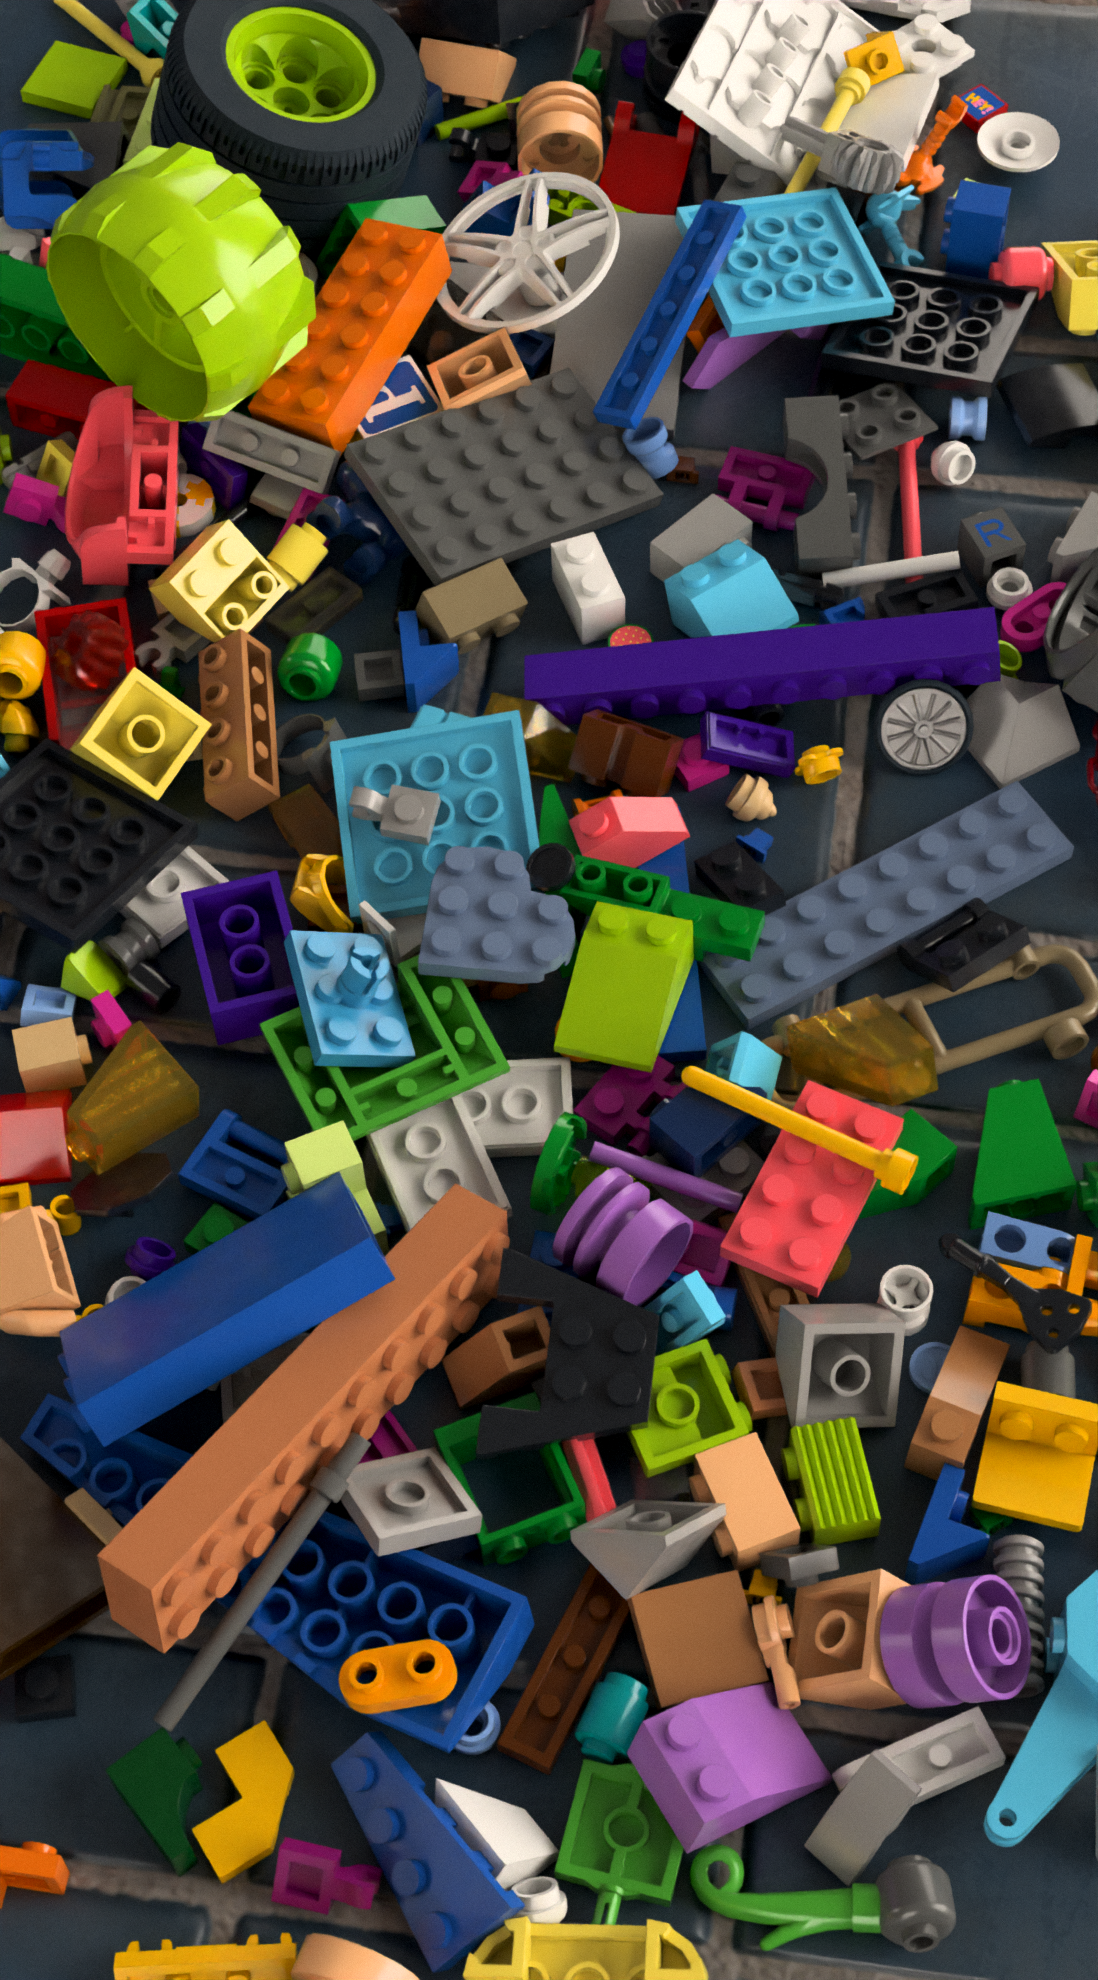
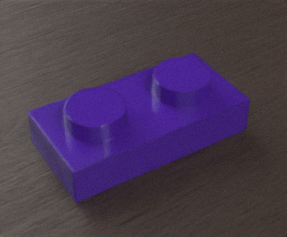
(224, 475)

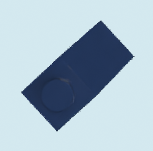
(698, 1129)

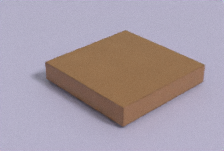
(697, 1639)

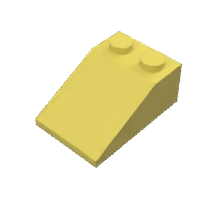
(1075, 284)

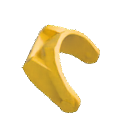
(312, 895)

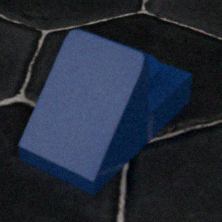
(424, 665)
(942, 1540)

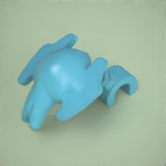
(884, 213)

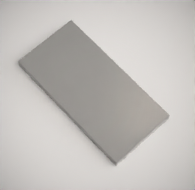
(600, 327)

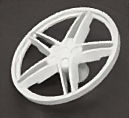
(530, 253)

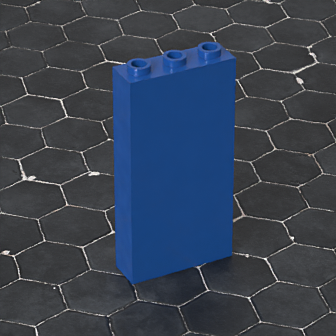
(220, 1310)

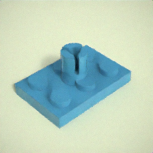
(348, 999)

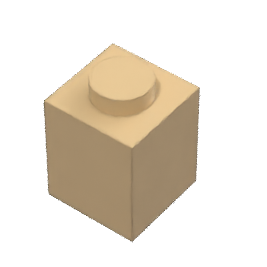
(51, 1055)

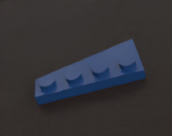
(430, 1868)

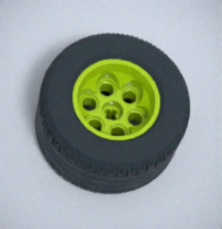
(297, 97)

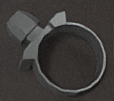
(316, 759)

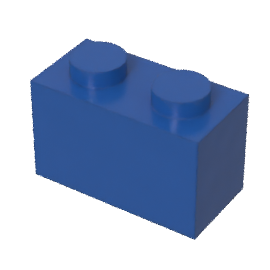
(976, 229)

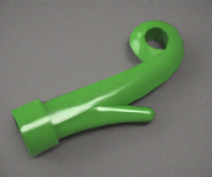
(795, 1911)

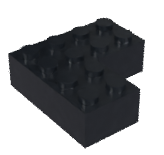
(479, 20)

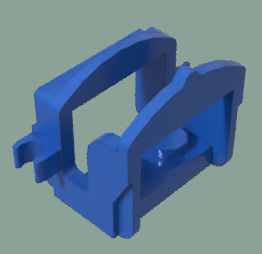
(37, 202)

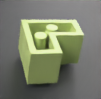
(323, 1154)

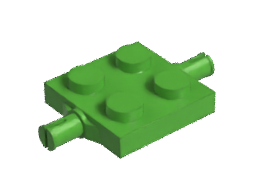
(618, 1841)

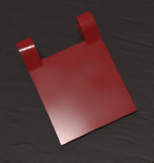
(647, 168)

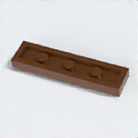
(566, 1674)

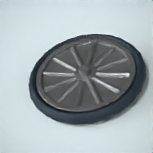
(923, 727)

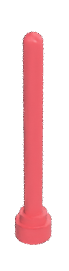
(910, 501)

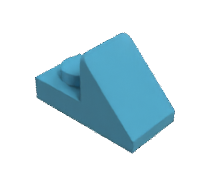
(686, 1313)

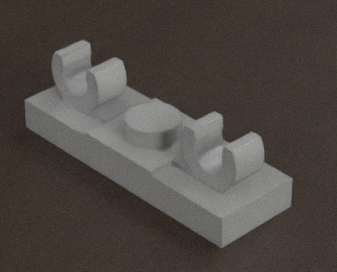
(273, 451)

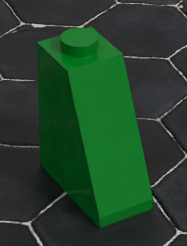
(405, 211)
(1019, 1157)

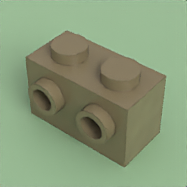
(472, 607)

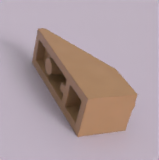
(956, 1403)

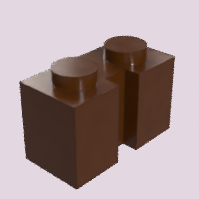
(626, 754)

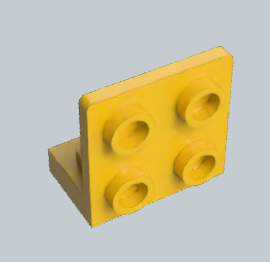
(1037, 1457)

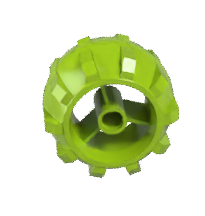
(181, 282)

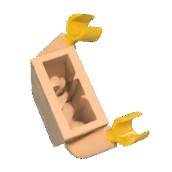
(35, 1272)

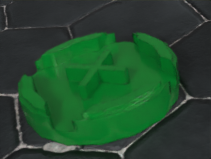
(557, 1164)

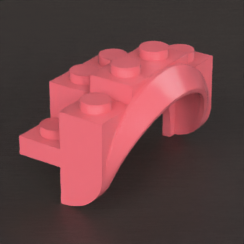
(122, 489)

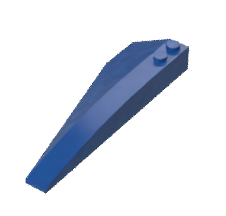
(333, 1590)

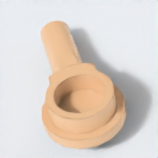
(773, 1627)

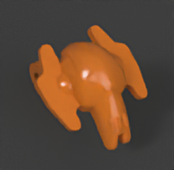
(920, 169)

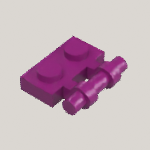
(767, 479)
(621, 1098)

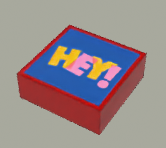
(981, 106)

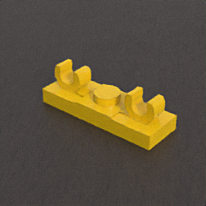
(208, 1961)

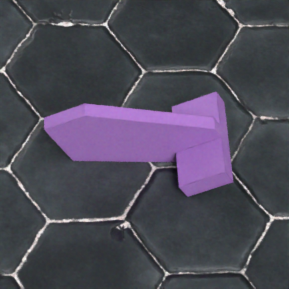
(725, 354)

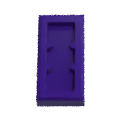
(747, 744)

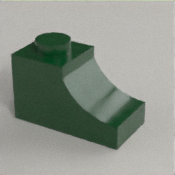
(157, 1787)

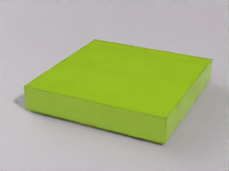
(73, 79)

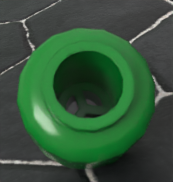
(310, 667)

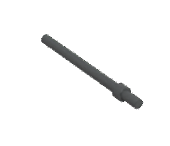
(327, 1486)

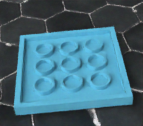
(795, 266)
(483, 794)

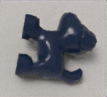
(361, 519)

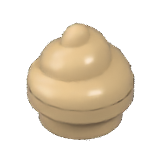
(751, 799)

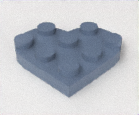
(490, 923)

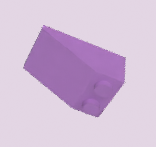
(724, 1762)

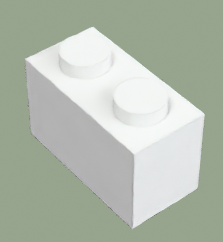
(587, 587)

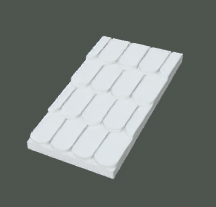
(760, 67)

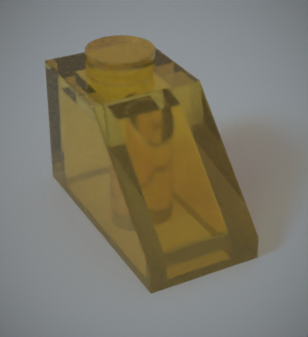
(546, 738)

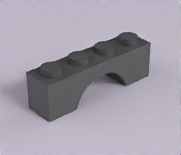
(815, 440)

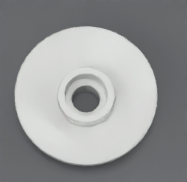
(1018, 142)

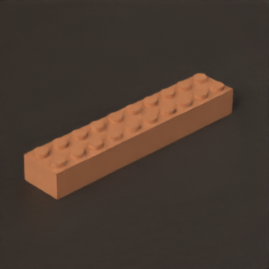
(337, 1381)

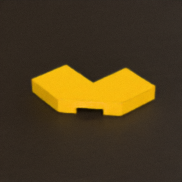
(250, 1826)

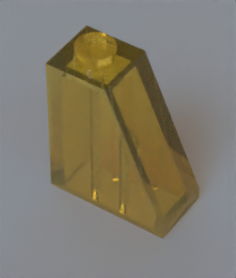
(865, 1052)
(130, 1102)

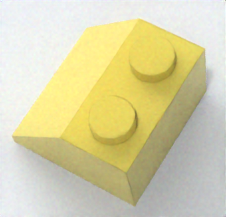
(141, 735)

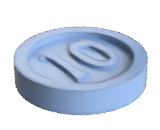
(926, 1364)

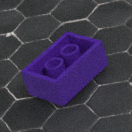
(241, 953)

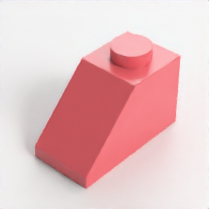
(629, 829)

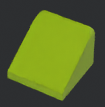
(91, 973)

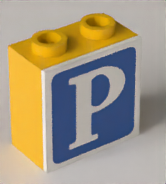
(400, 401)

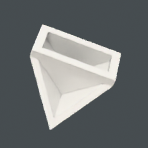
(499, 1831)

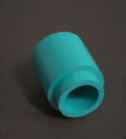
(612, 1718)

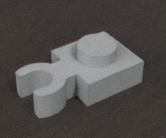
(169, 641)

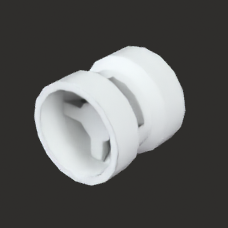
(907, 1287)

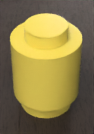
(298, 554)

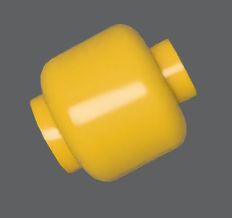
(20, 665)

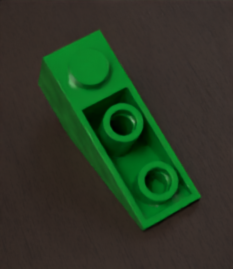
(934, 1165)

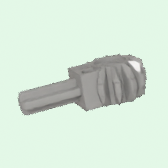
(848, 156)

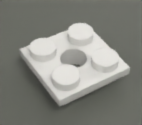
(930, 47)

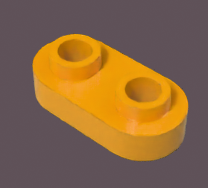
(396, 1680)

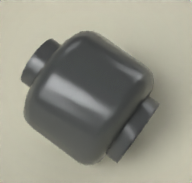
(915, 1903)

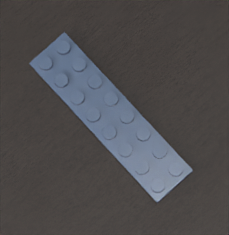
(887, 901)

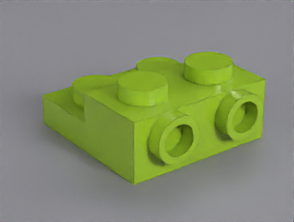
(688, 1409)

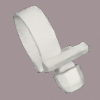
(51, 569)

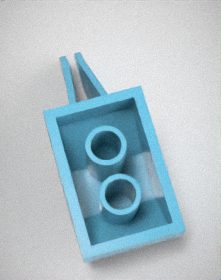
(1065, 1732)

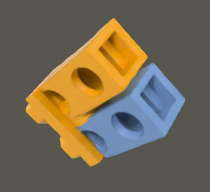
(1038, 1258)

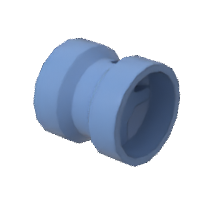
(650, 447)

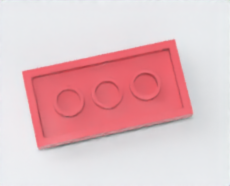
(808, 1195)

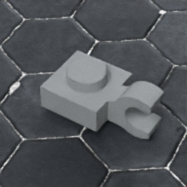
(403, 815)

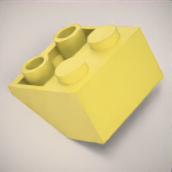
(219, 583)

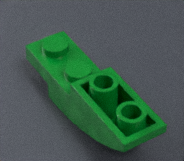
(716, 924)

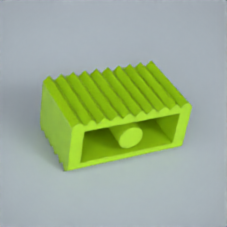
(832, 1482)

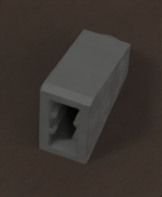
(103, 140)

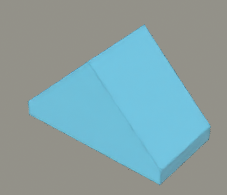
(745, 1062)

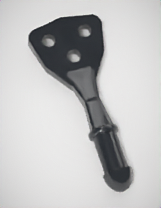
(1029, 1300)

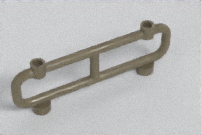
(1060, 1031)

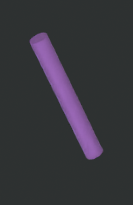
(666, 1177)

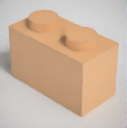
(755, 1503)

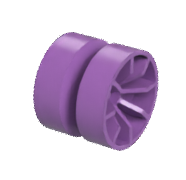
(955, 1642)

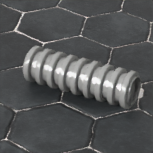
(1021, 1568)

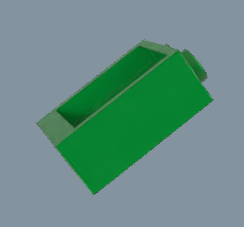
(458, 1445)

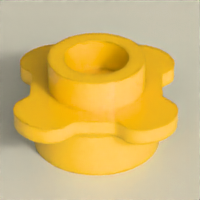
(819, 764)

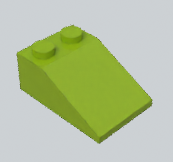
(625, 986)

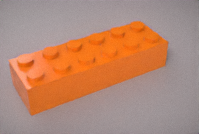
(358, 333)

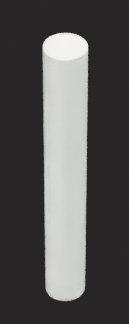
(893, 570)

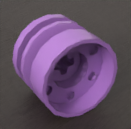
(622, 1237)

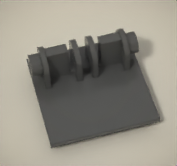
(883, 420)

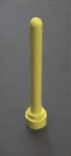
(148, 68)
(849, 90)

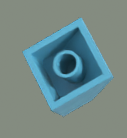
(728, 595)

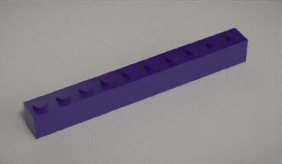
(766, 666)

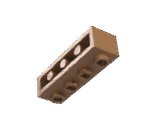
(242, 741)

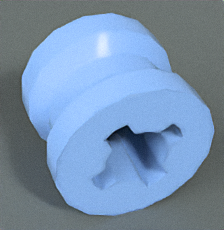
(967, 418)

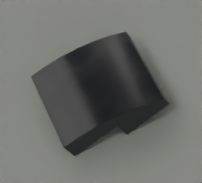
(1051, 404)

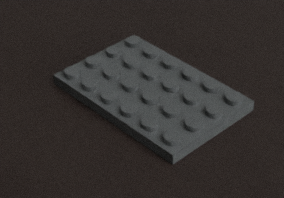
(502, 476)

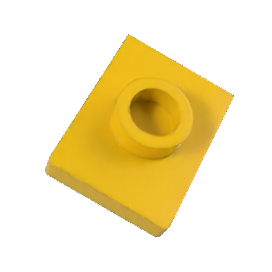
(876, 57)

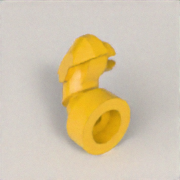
(17, 726)

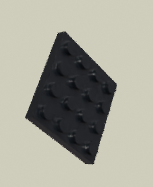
(941, 333)
(78, 844)

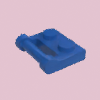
(232, 1175)

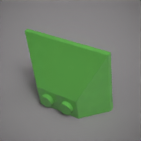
(450, 1049)

